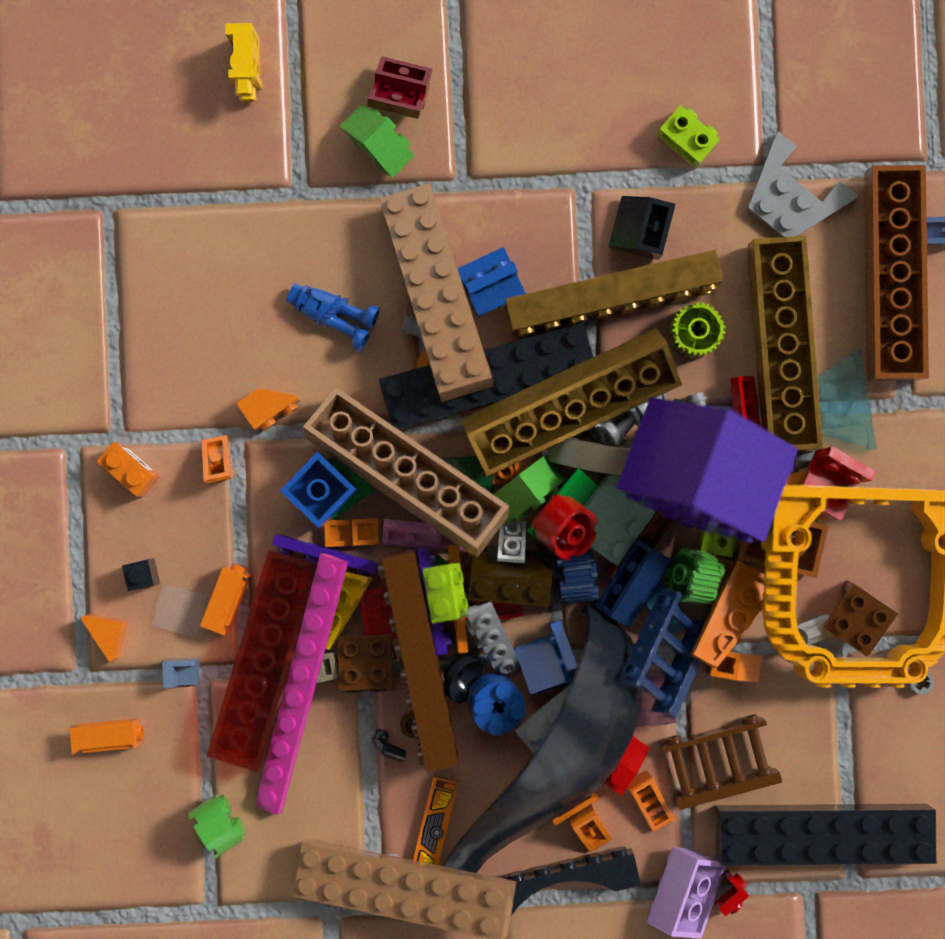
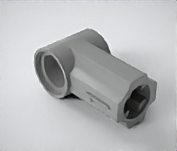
(813, 630)

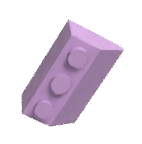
(686, 893)

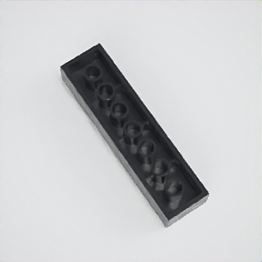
(514, 366)
(825, 834)

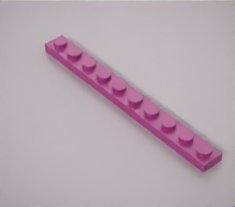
(301, 683)

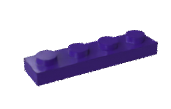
(312, 552)
(441, 637)

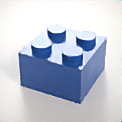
(319, 490)

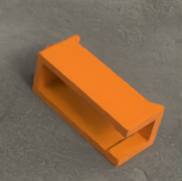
(225, 599)
(106, 735)

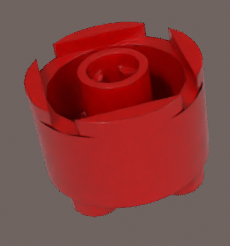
(565, 527)

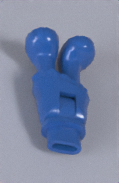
(324, 306)

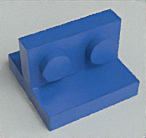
(490, 281)

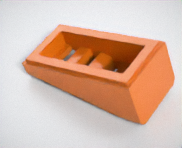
(642, 786)

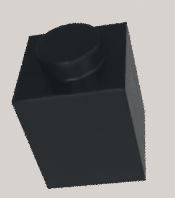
(141, 574)

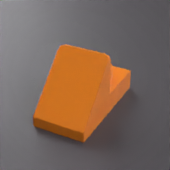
(217, 459)

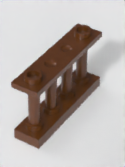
(738, 782)

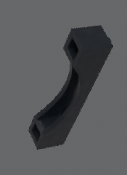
(612, 870)

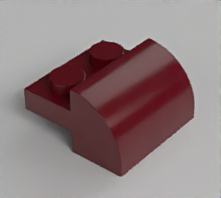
(400, 87)

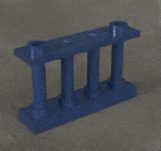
(683, 667)

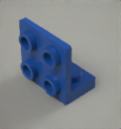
(547, 661)

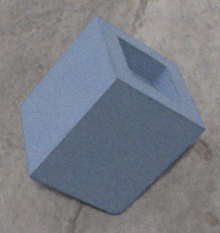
(180, 672)

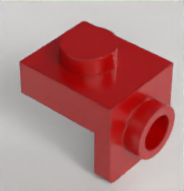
(732, 899)

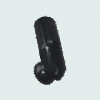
(385, 748)

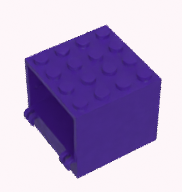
(707, 469)

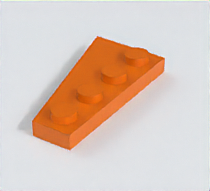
(731, 614)

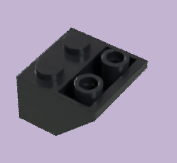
(642, 226)

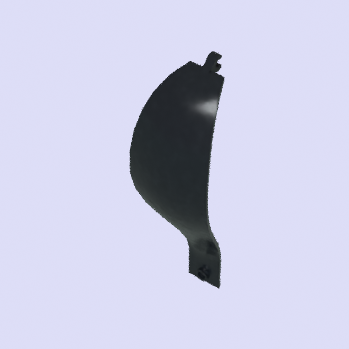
(575, 754)

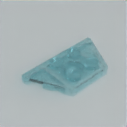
(846, 403)

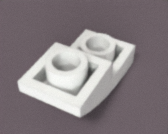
(512, 542)

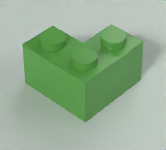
(378, 139)
(530, 488)

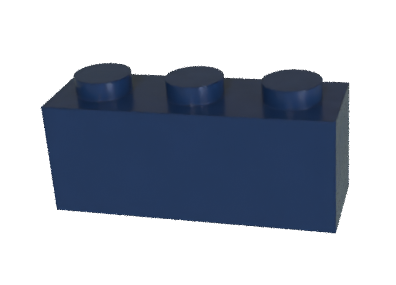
(633, 583)

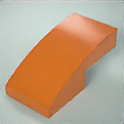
(351, 532)

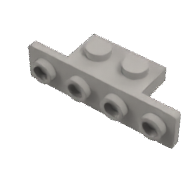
(492, 638)

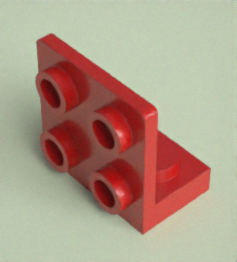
(836, 468)

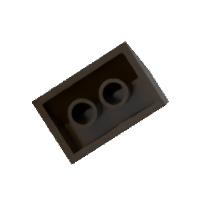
(511, 581)

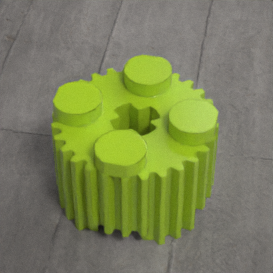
(708, 322)

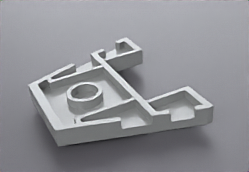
(784, 202)

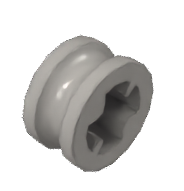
(923, 690)

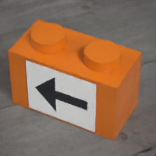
(128, 469)

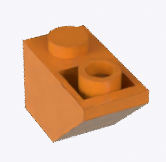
(266, 405)
(738, 667)

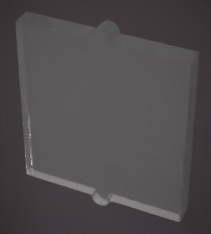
(180, 610)

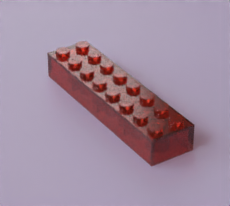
(263, 662)

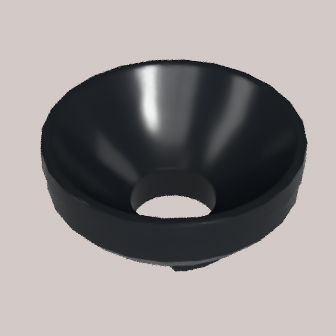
(460, 677)

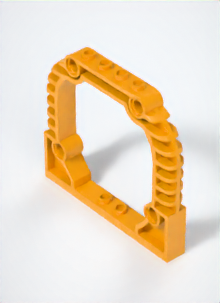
(796, 512)

